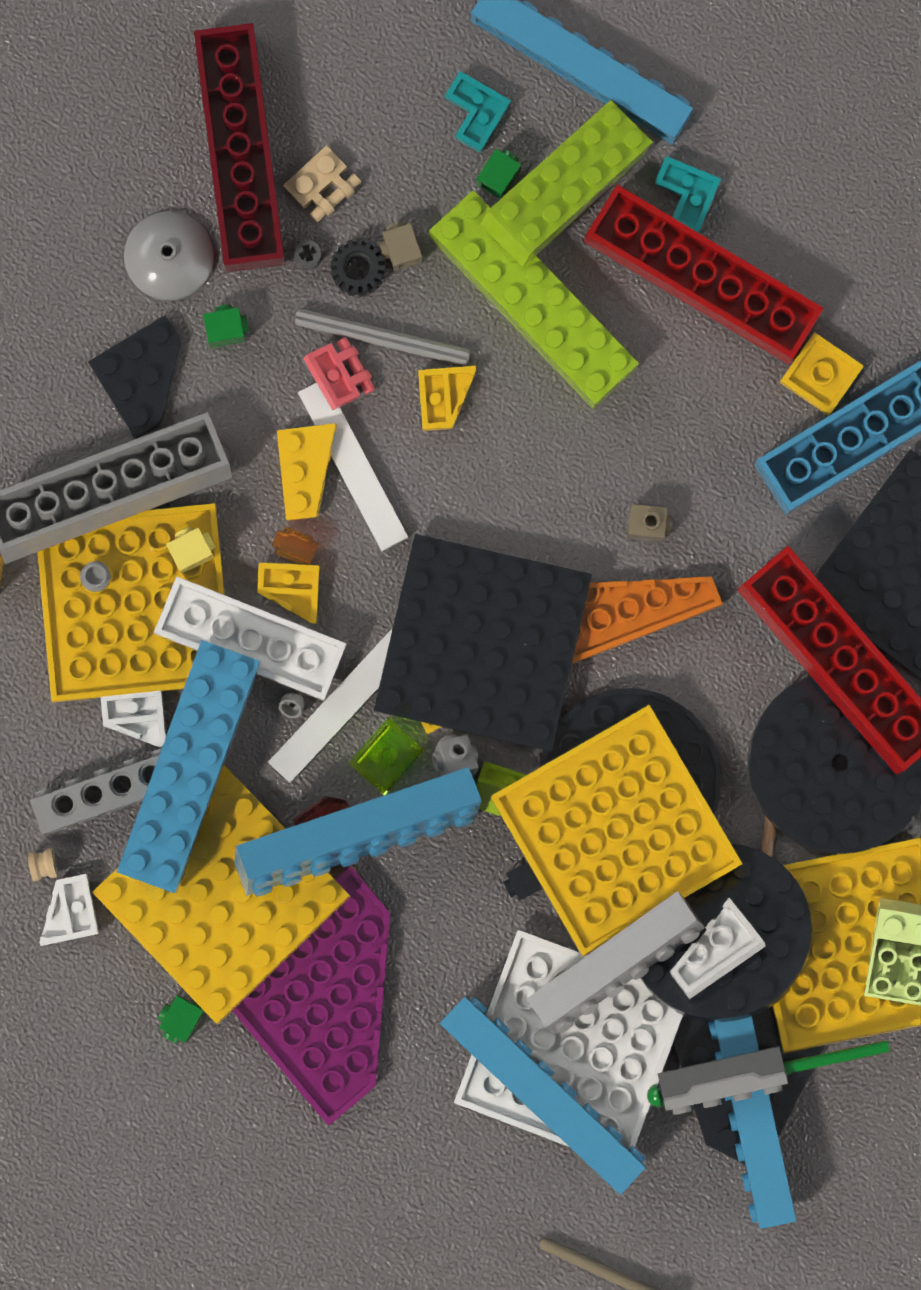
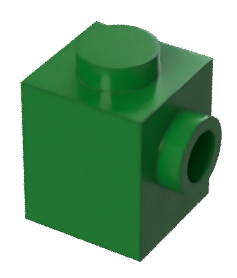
(499, 173)
(225, 326)
(179, 1019)

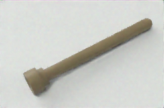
(592, 1266)

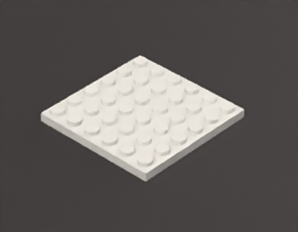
(604, 1055)

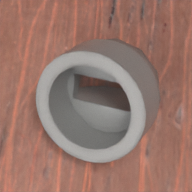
(289, 711)

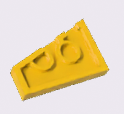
(304, 464)

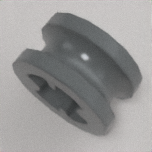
(316, 257)

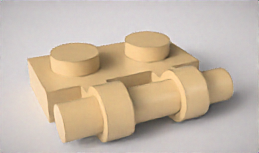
(317, 176)

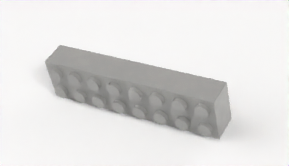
(110, 486)

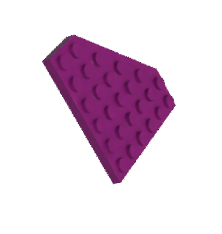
(325, 1004)

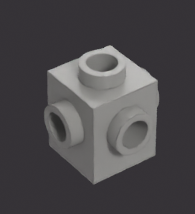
(455, 754)

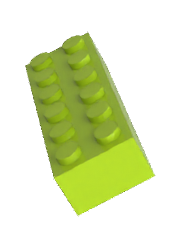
(566, 183)

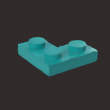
(484, 109)
(693, 187)

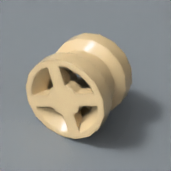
(42, 864)

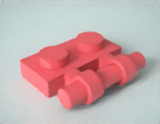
(332, 376)

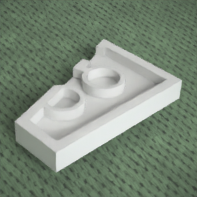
(719, 950)

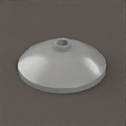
(173, 275)

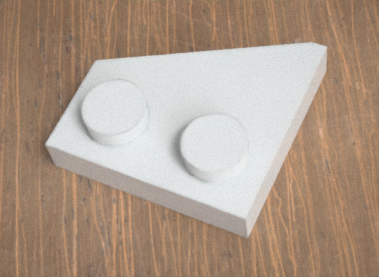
(136, 716)
(70, 911)

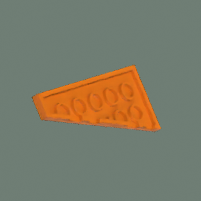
(632, 609)

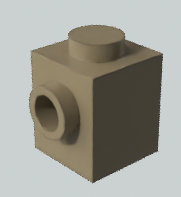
(400, 246)
(648, 523)

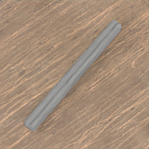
(382, 337)

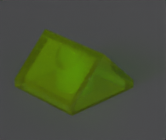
(386, 756)

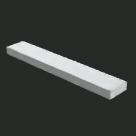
(356, 471)
(332, 714)

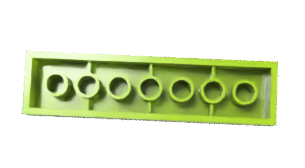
(535, 304)

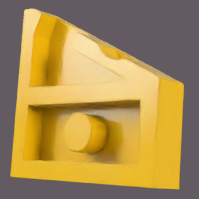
(443, 395)
(291, 587)

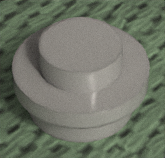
(95, 576)

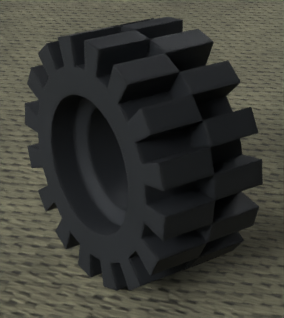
(365, 284)

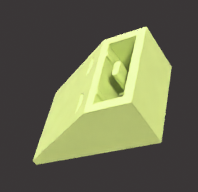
(896, 953)

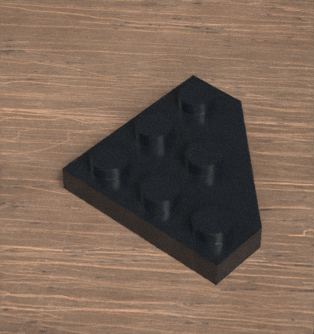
(140, 374)

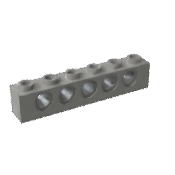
(46, 803)

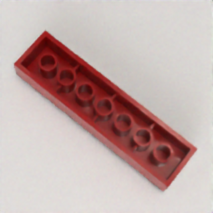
(703, 274)
(838, 657)

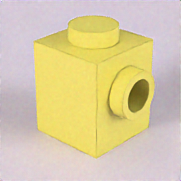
(191, 549)

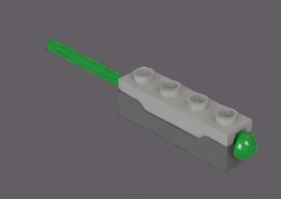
(742, 1075)

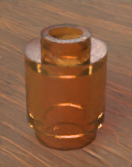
(295, 546)

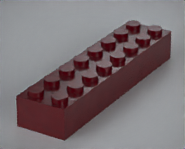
(239, 147)

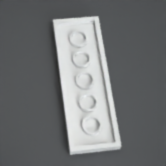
(285, 649)

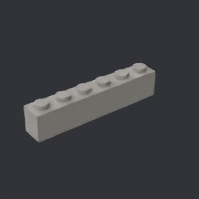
(616, 963)

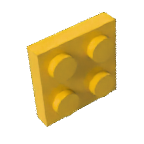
(821, 374)

